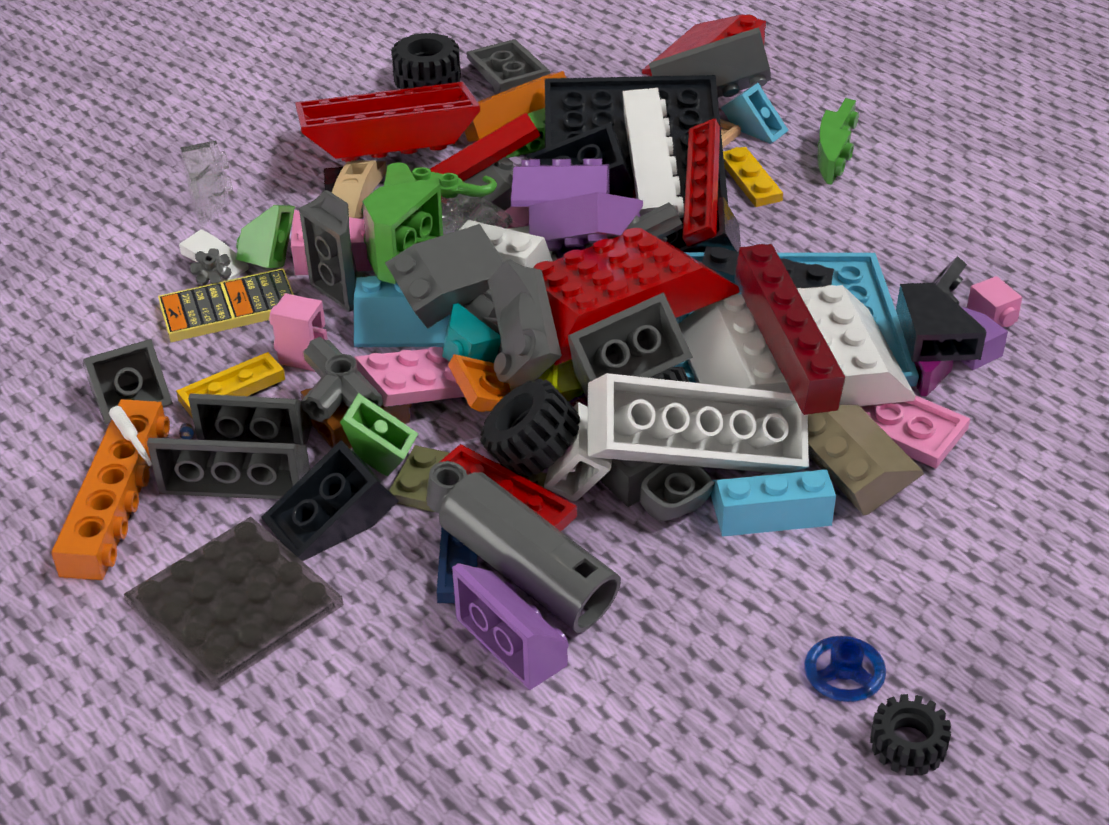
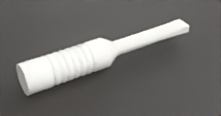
(128, 430)

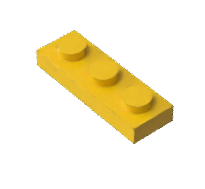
(751, 177)
(237, 380)

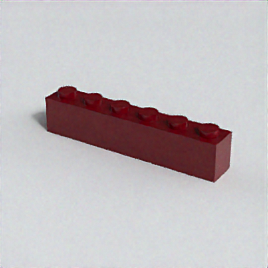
(789, 330)

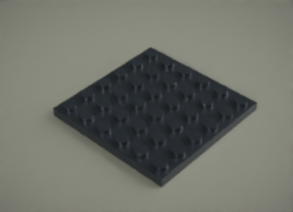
(587, 103)

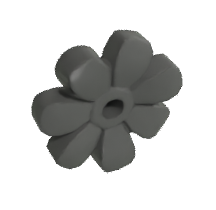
(210, 267)

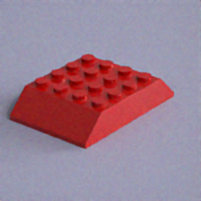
(388, 120)
(621, 274)

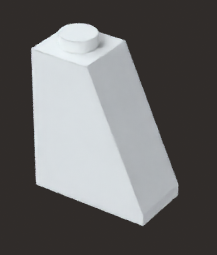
(575, 471)

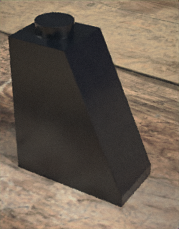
(937, 325)

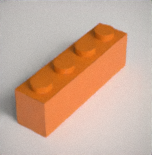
(508, 105)

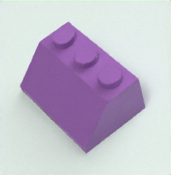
(561, 180)
(582, 219)
(508, 625)

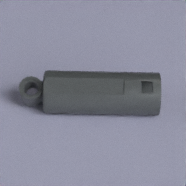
(522, 545)

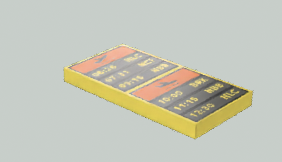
(223, 304)

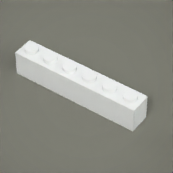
(651, 150)

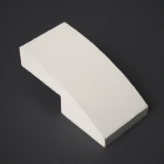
(203, 242)

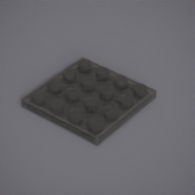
(233, 602)

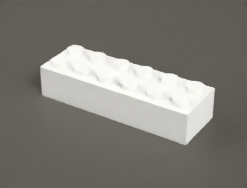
(695, 425)

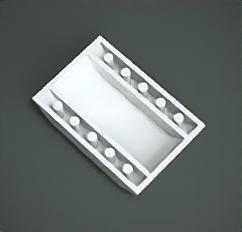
(734, 353)

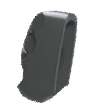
(675, 491)

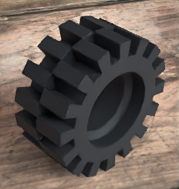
(906, 753)

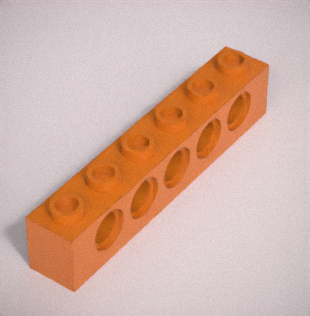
(108, 496)

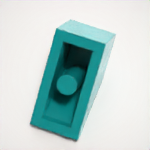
(469, 337)

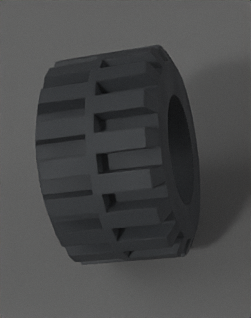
(425, 61)
(530, 428)

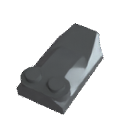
(506, 65)
(329, 248)
(524, 324)

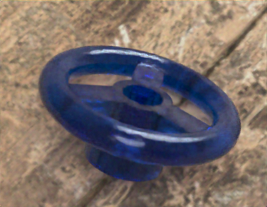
(846, 664)

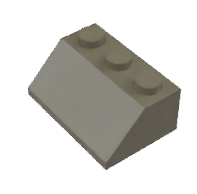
(859, 457)

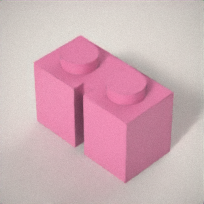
(293, 328)

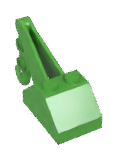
(409, 211)

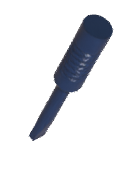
(186, 431)

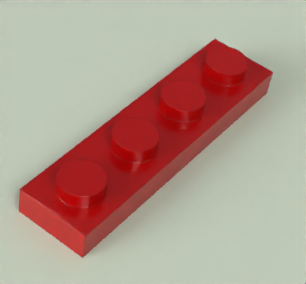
(543, 502)

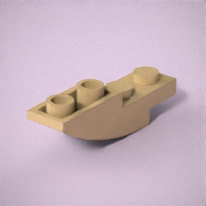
(357, 183)

